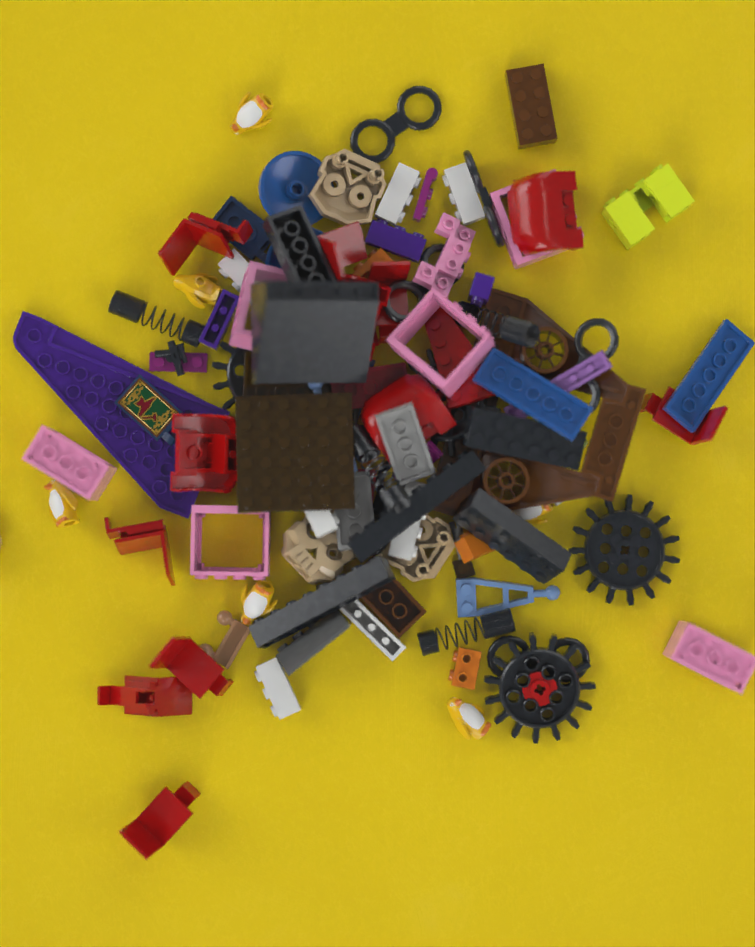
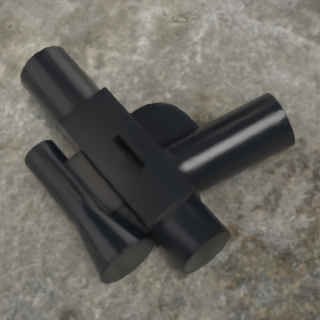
(174, 355)

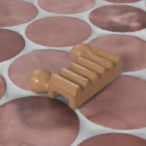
(232, 641)

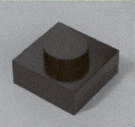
(463, 570)

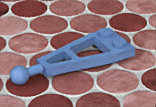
(467, 595)

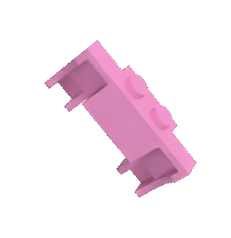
(451, 257)

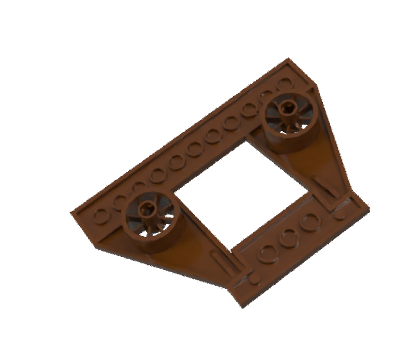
(608, 441)

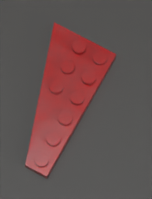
(449, 350)

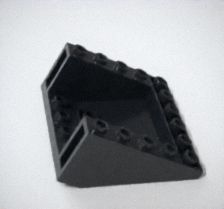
(312, 331)

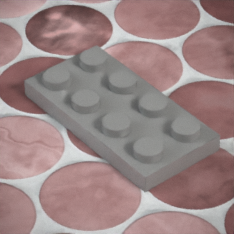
(405, 443)
(355, 520)

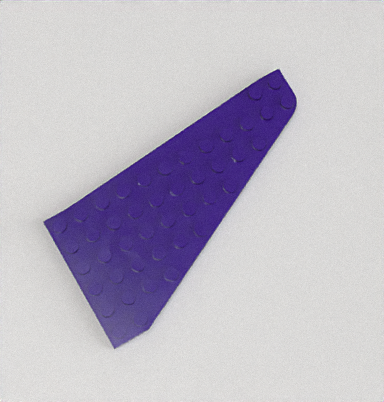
(90, 384)

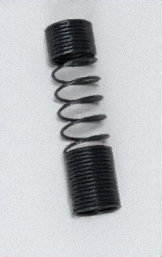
(132, 309)
(512, 329)
(365, 450)
(493, 625)

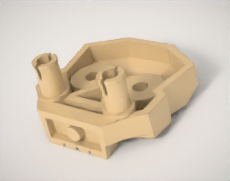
(341, 203)
(436, 536)
(320, 567)

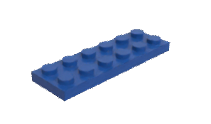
(708, 375)
(532, 394)

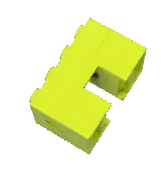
(627, 212)

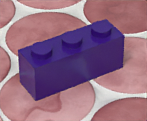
(395, 240)
(480, 289)
(219, 320)

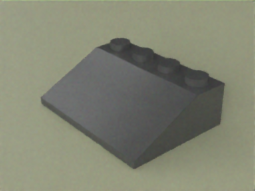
(312, 641)

